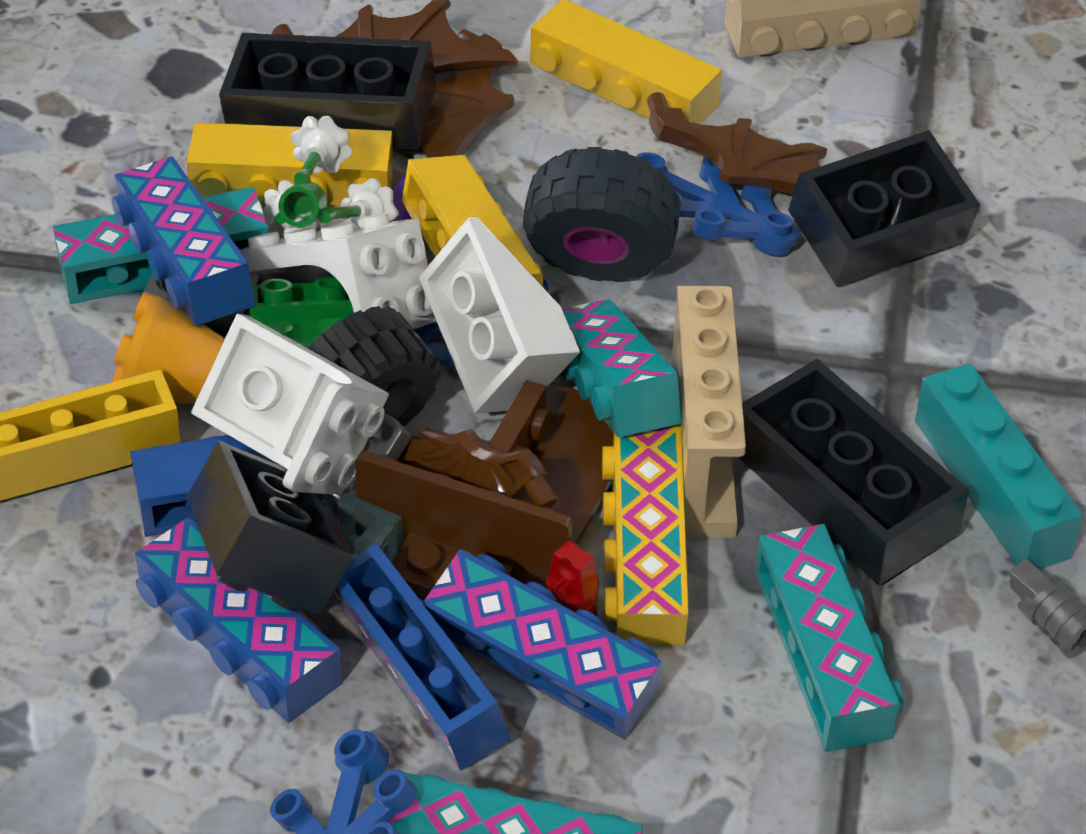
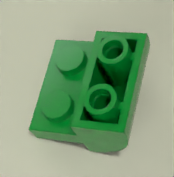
(300, 309)

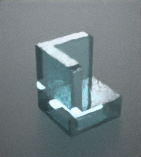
(369, 524)

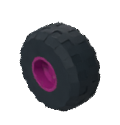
(601, 214)

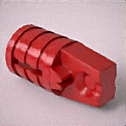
(574, 579)

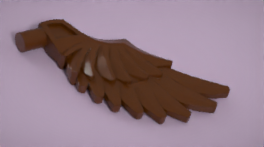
(473, 462)

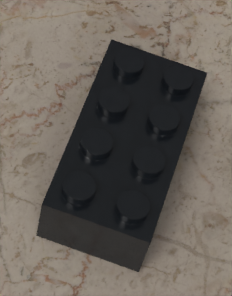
(346, 78)
(851, 471)

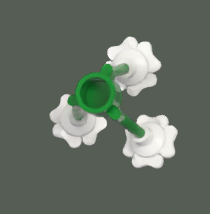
(303, 203)

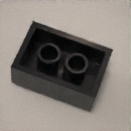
(883, 207)
(267, 533)

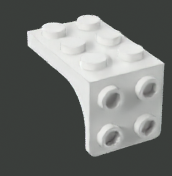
(372, 261)
(290, 406)

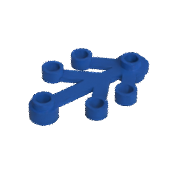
(769, 230)
(361, 761)

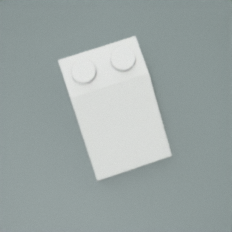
(495, 318)

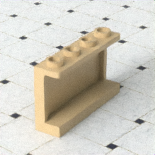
(710, 407)

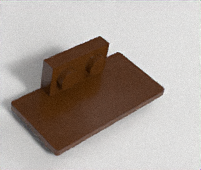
(566, 440)
(452, 516)

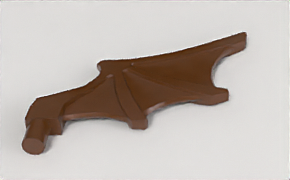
(429, 24)
(463, 105)
(735, 148)

